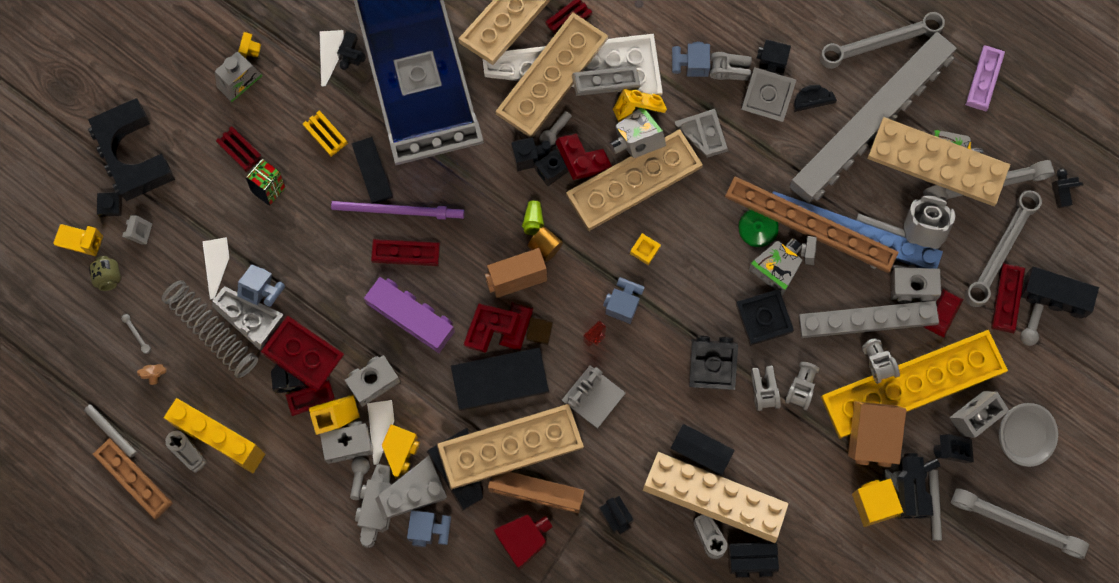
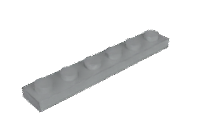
(868, 319)

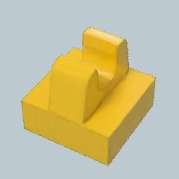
(249, 47)
(645, 249)

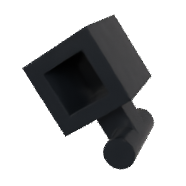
(773, 56)
(526, 153)
(616, 515)

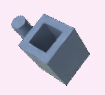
(696, 59)
(256, 285)
(623, 304)
(423, 527)

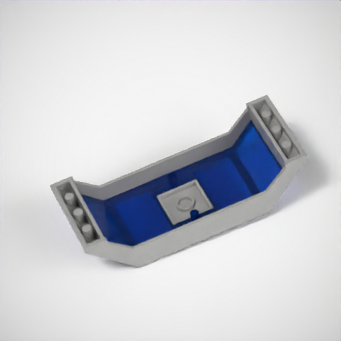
(418, 77)

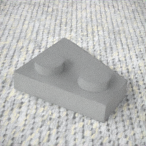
(704, 132)

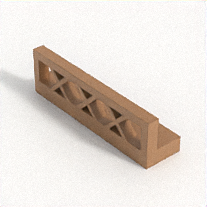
(537, 491)

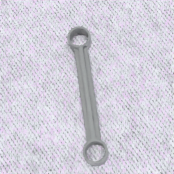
(881, 40)
(1036, 172)
(1003, 248)
(1068, 544)

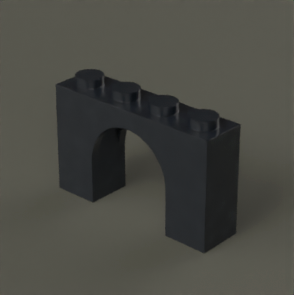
(109, 130)

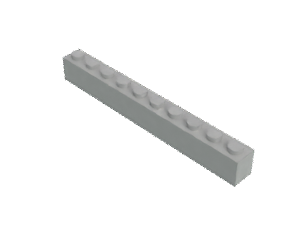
(863, 127)

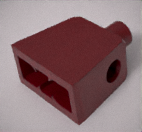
(523, 538)

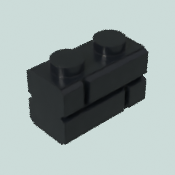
(753, 558)

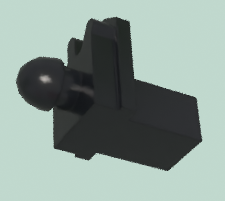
(347, 53)
(1062, 188)

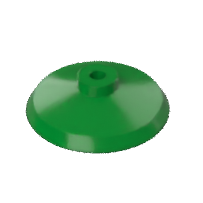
(757, 229)

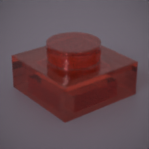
(595, 334)

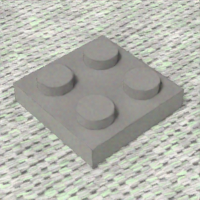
(768, 94)

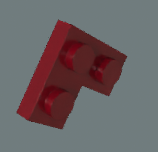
(579, 162)
(486, 322)

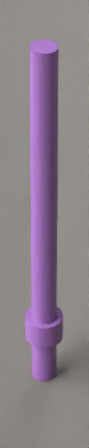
(440, 212)

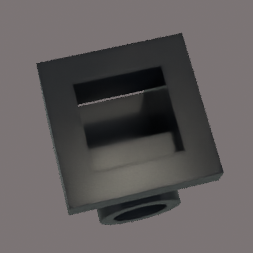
(549, 173)

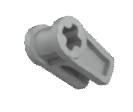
(724, 65)
(765, 397)
(186, 452)
(709, 533)

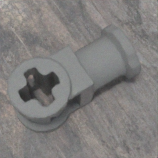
(880, 362)
(801, 389)

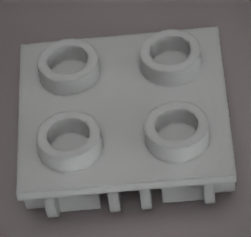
(593, 396)

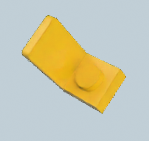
(634, 98)
(79, 240)

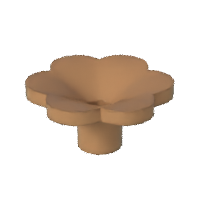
(152, 373)

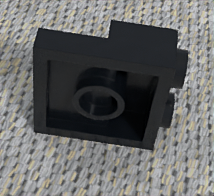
(713, 363)

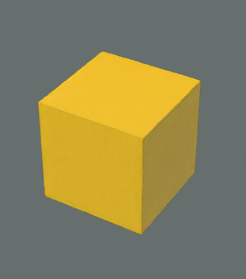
(877, 502)

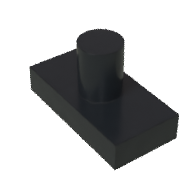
(954, 449)

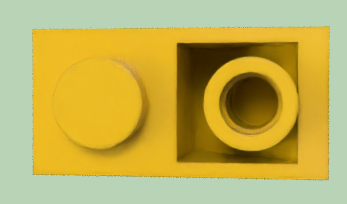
(333, 414)
(398, 448)

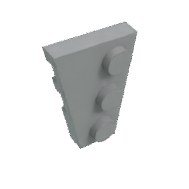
(252, 320)
(412, 491)

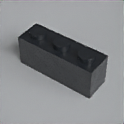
(1059, 292)

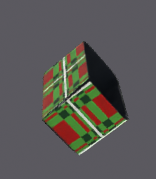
(263, 184)

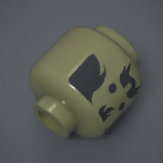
(104, 273)

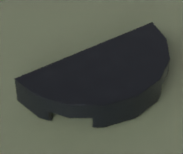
(812, 97)

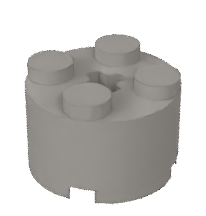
(928, 222)

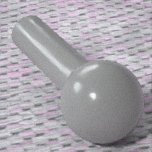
(550, 135)
(1030, 335)
(360, 467)

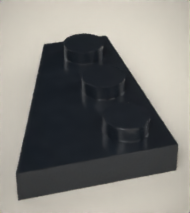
(464, 495)

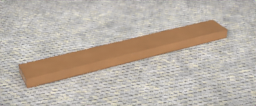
(811, 224)

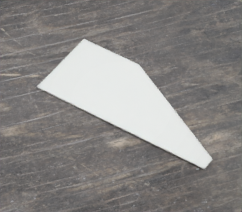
(329, 47)
(216, 259)
(380, 419)

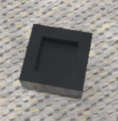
(108, 204)

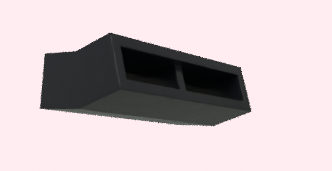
(702, 449)

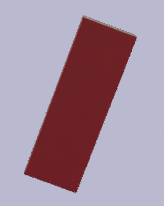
(405, 252)
(1008, 298)

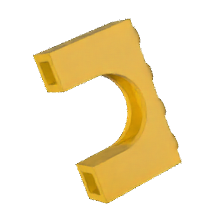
(215, 435)

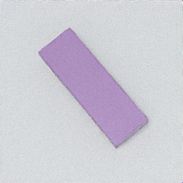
(985, 78)

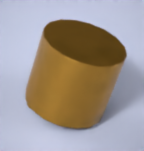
(546, 242)

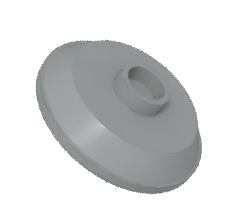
(1028, 434)

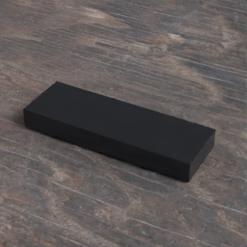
(372, 170)

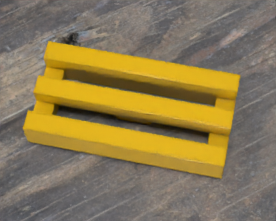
(314, 120)

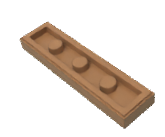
(132, 478)

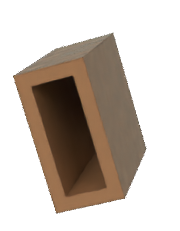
(516, 273)
(877, 433)

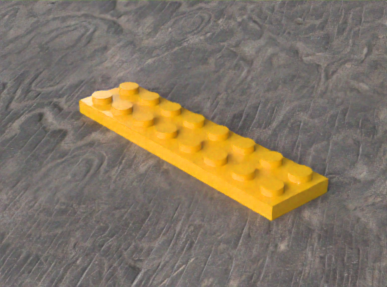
(920, 380)

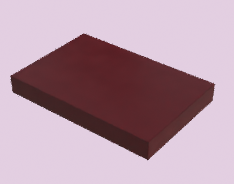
(302, 353)

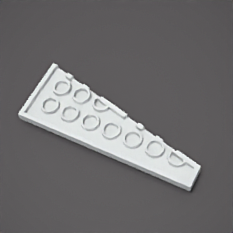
(615, 53)

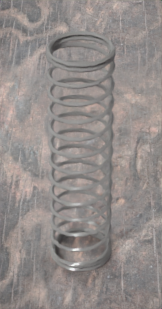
(248, 358)

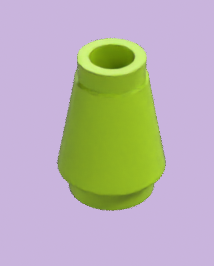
(533, 218)

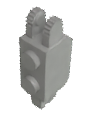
(369, 515)

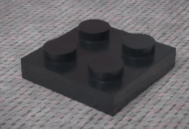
(764, 317)

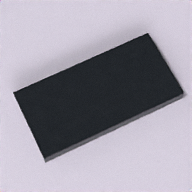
(499, 379)

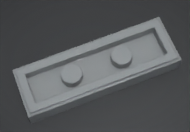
(605, 80)

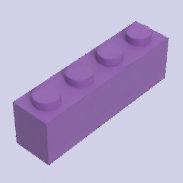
(410, 315)

